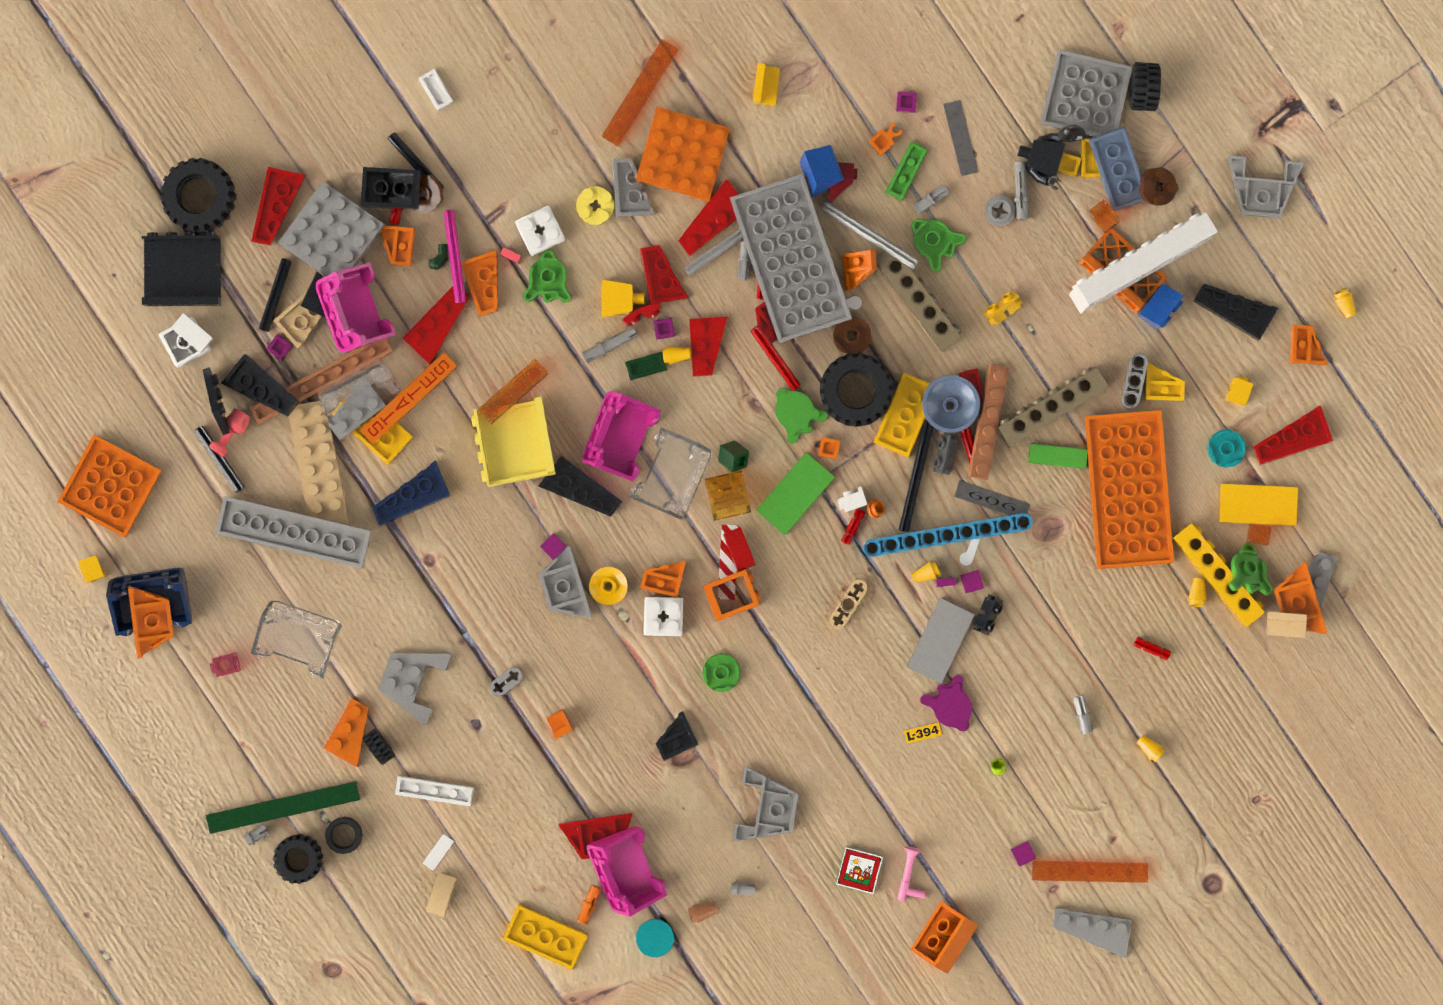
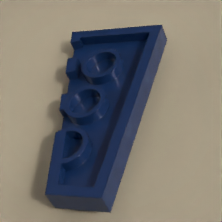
(413, 495)

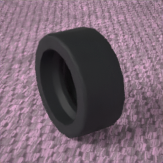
(329, 832)

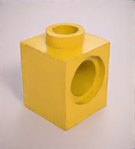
(1239, 390)

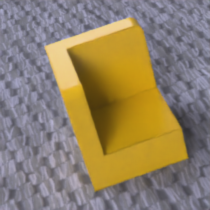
(91, 569)

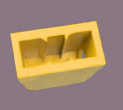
(619, 298)

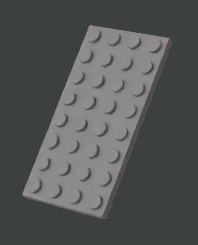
(790, 258)

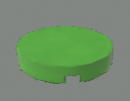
(721, 672)

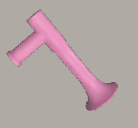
(904, 887)

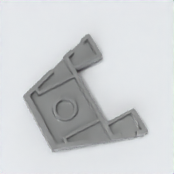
(1259, 195)
(404, 677)
(775, 808)

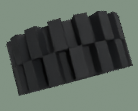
(378, 746)

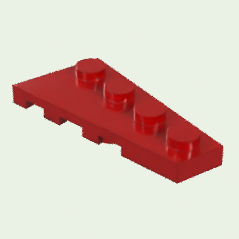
(276, 199)
(711, 220)
(431, 330)

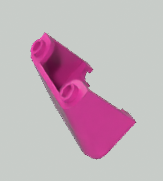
(352, 309)
(619, 435)
(625, 871)

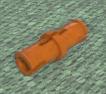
(589, 904)

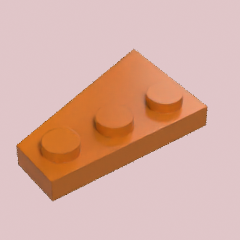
(482, 281)
(348, 733)

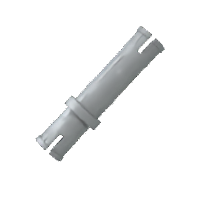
(1022, 214)
(609, 344)

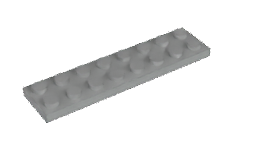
(293, 532)

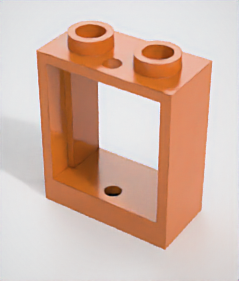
(713, 602)

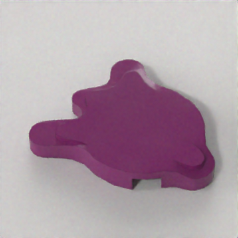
(951, 704)

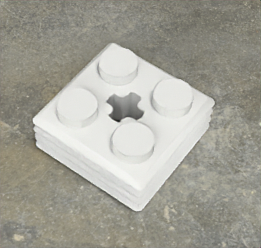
(528, 225)
(180, 354)
(654, 625)

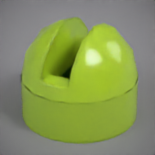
(998, 767)

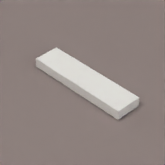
(434, 790)

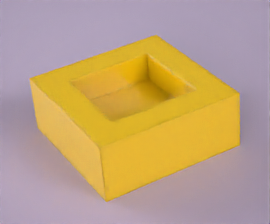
(1069, 164)

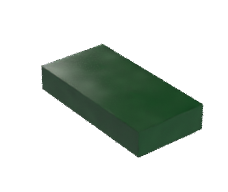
(646, 366)

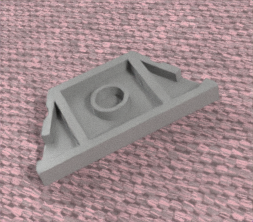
(563, 586)

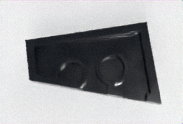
(215, 396)

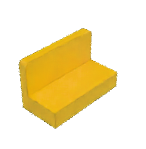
(766, 85)

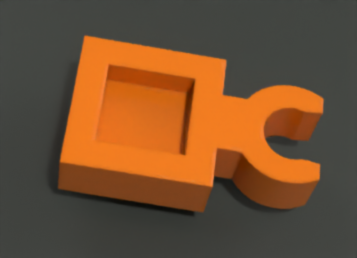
(883, 140)

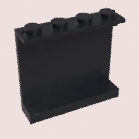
(182, 269)

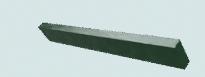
(283, 807)

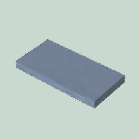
(1117, 168)

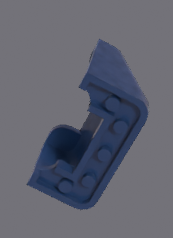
(167, 583)

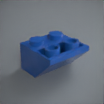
(1160, 305)

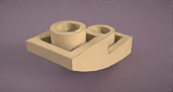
(441, 894)

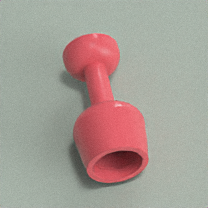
(237, 423)

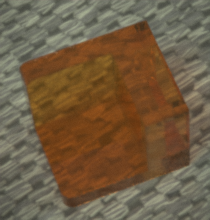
(1104, 216)
(1258, 534)

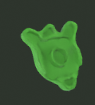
(934, 240)
(547, 278)
(796, 412)
(1249, 571)

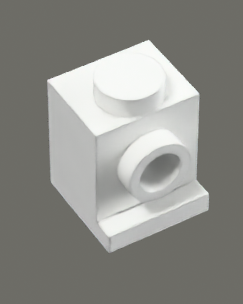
(852, 500)

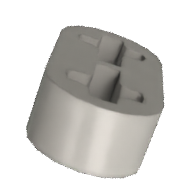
(509, 685)

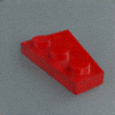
(659, 277)
(705, 343)

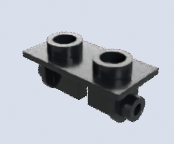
(992, 607)

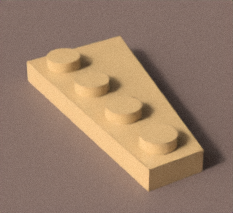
(297, 322)

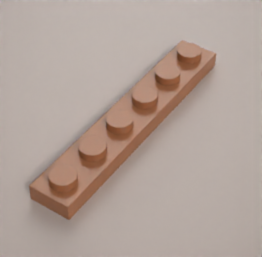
(988, 422)

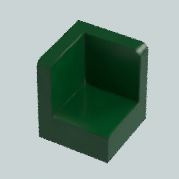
(733, 456)

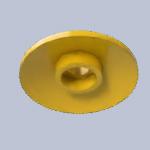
(598, 582)

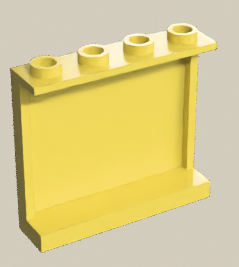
(515, 444)

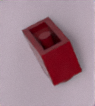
(849, 174)

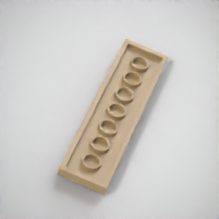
(318, 463)

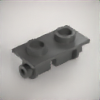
(946, 445)

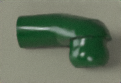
(441, 259)

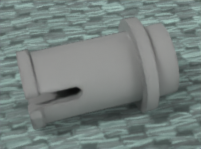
(256, 834)
(742, 888)

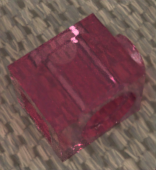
(234, 665)

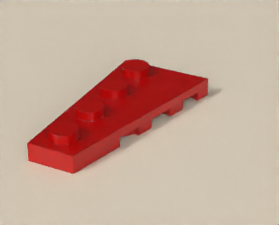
(1302, 435)

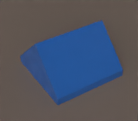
(820, 169)

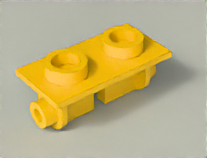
(1009, 302)

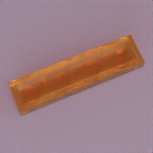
(513, 391)

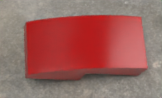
(648, 311)
(739, 549)

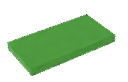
(795, 493)

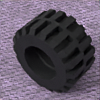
(1145, 86)
(283, 867)

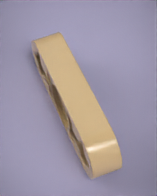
(845, 619)

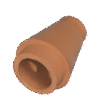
(702, 911)

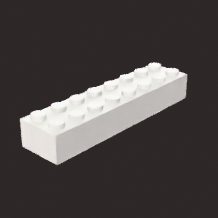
(1140, 264)

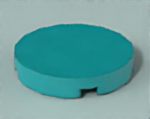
(1226, 448)
(655, 938)

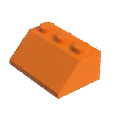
(944, 937)

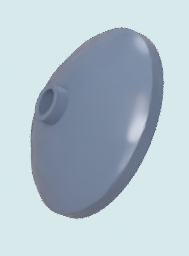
(953, 390)

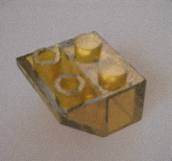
(727, 495)

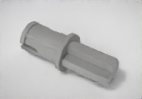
(931, 199)
(744, 263)
(1083, 714)

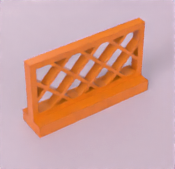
(1127, 295)

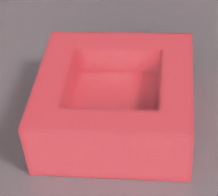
(510, 255)

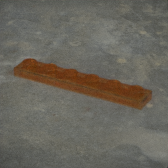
(639, 93)
(1090, 871)

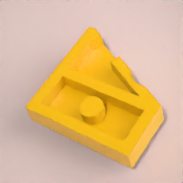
(1162, 385)

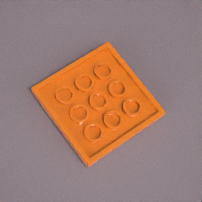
(682, 154)
(109, 486)

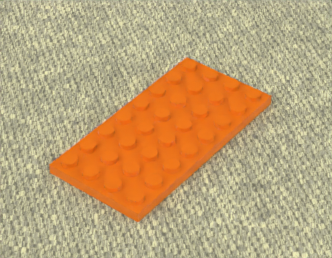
(1129, 489)

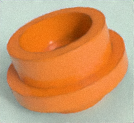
(875, 508)

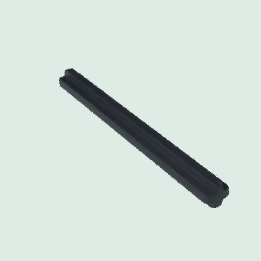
(916, 477)

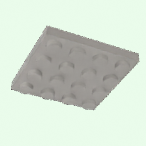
(1085, 93)
(331, 232)

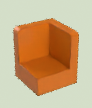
(559, 724)

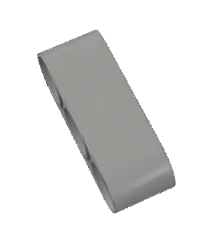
(1140, 373)

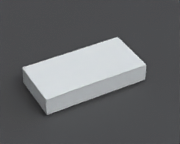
(436, 90)
(192, 333)

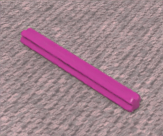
(454, 255)

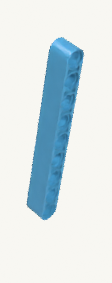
(955, 529)

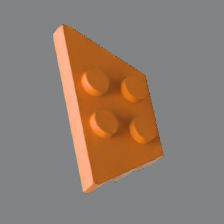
(1298, 596)
(149, 619)

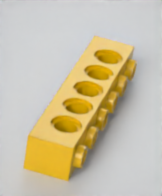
(1183, 540)

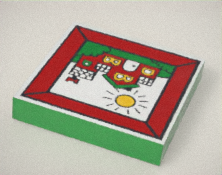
(859, 870)

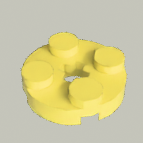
(601, 214)

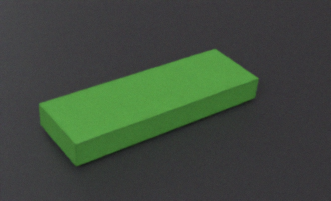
(906, 171)
(1058, 456)

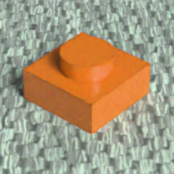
(829, 448)

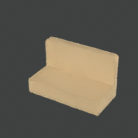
(1286, 624)

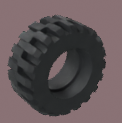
(176, 181)
(882, 389)

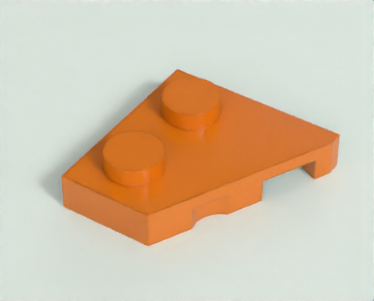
(399, 244)
(857, 267)
(1305, 346)
(664, 579)

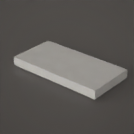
(940, 640)

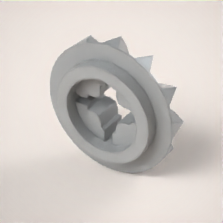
(1008, 207)

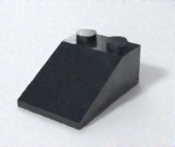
(390, 188)

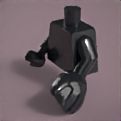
(1047, 152)

